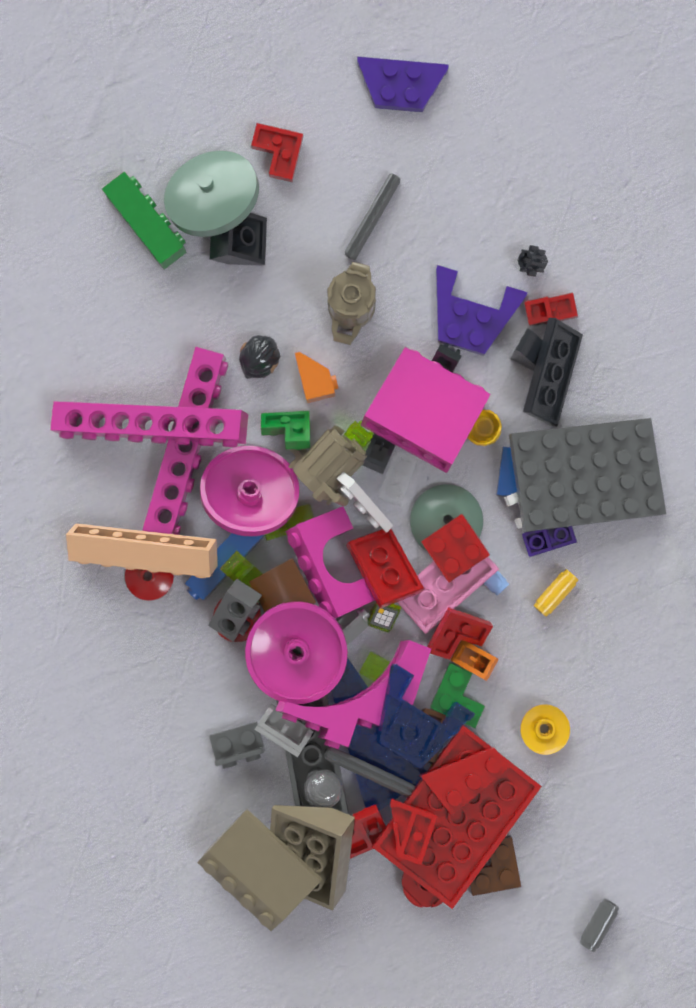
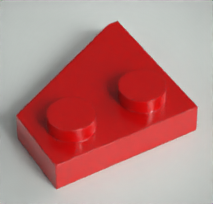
(367, 828)

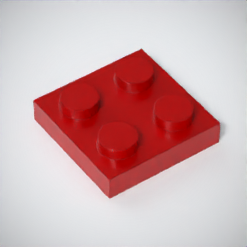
(455, 548)

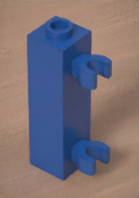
(204, 587)

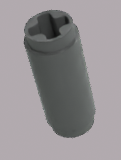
(599, 925)

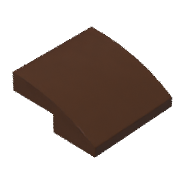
(282, 586)

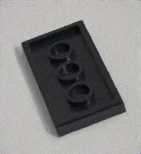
(553, 372)

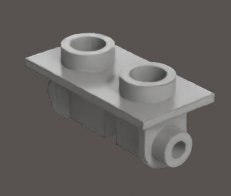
(354, 623)

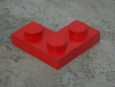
(284, 146)
(457, 627)

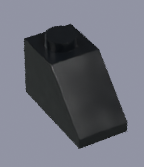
(527, 350)

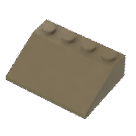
(322, 841)
(259, 870)

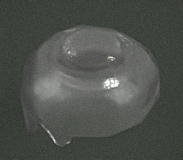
(323, 789)

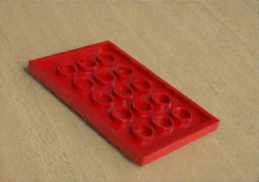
(469, 837)

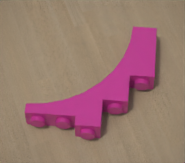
(339, 719)

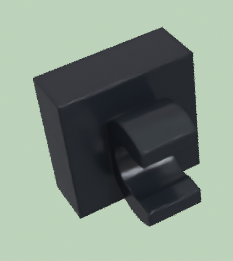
(447, 357)

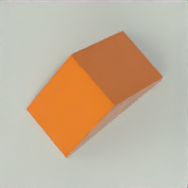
(474, 660)

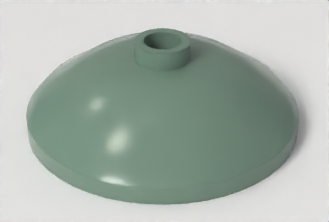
(441, 501)

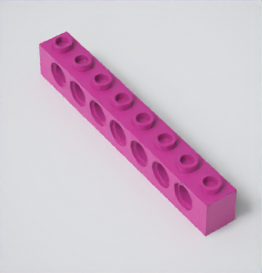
(202, 361)
(67, 413)

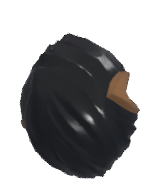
(259, 357)

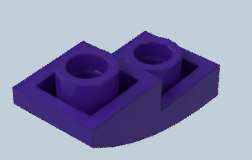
(547, 540)

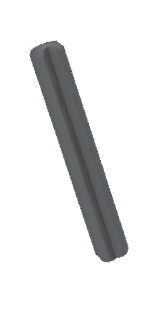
(372, 216)
(369, 771)

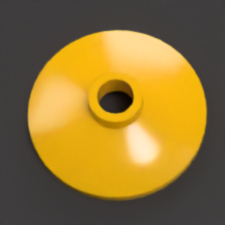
(557, 733)

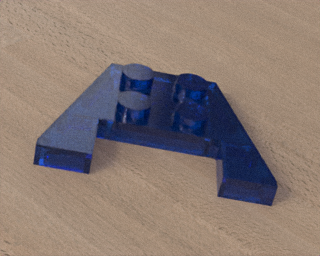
(411, 731)

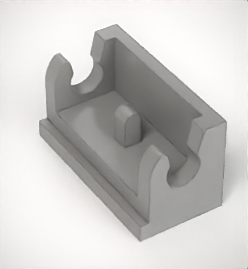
(282, 732)

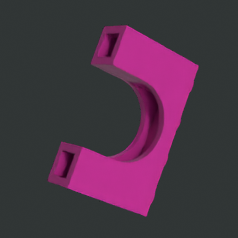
(308, 544)

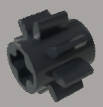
(532, 260)

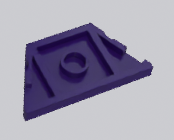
(401, 83)

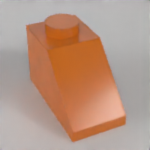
(315, 379)

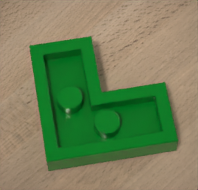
(291, 424)
(452, 690)

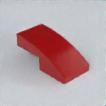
(560, 307)

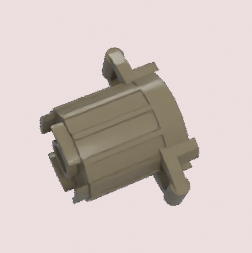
(351, 301)
(325, 462)

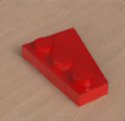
(464, 779)

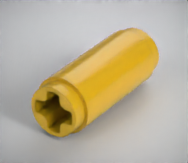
(555, 592)

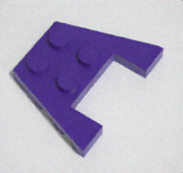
(467, 323)

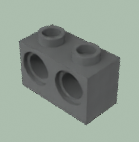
(235, 609)

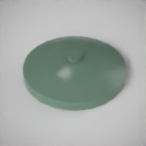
(211, 193)

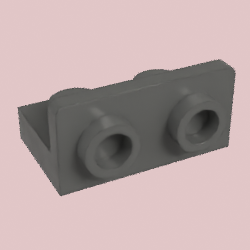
(236, 745)

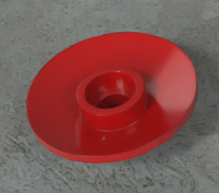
(148, 590)

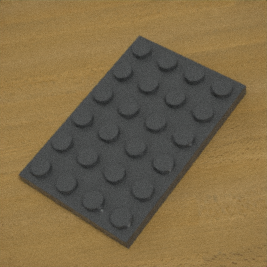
(587, 474)

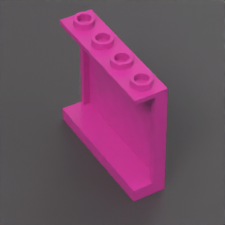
(425, 409)

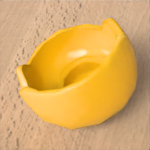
(486, 429)

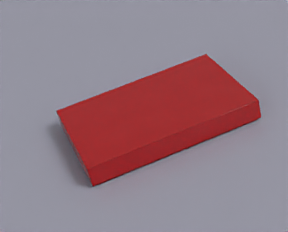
(384, 567)

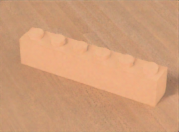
(142, 550)

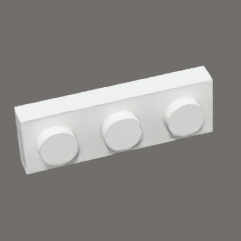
(363, 502)

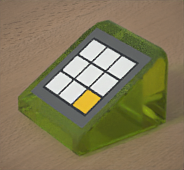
(383, 618)

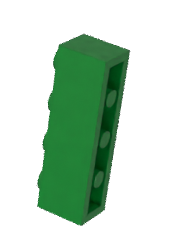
(144, 220)

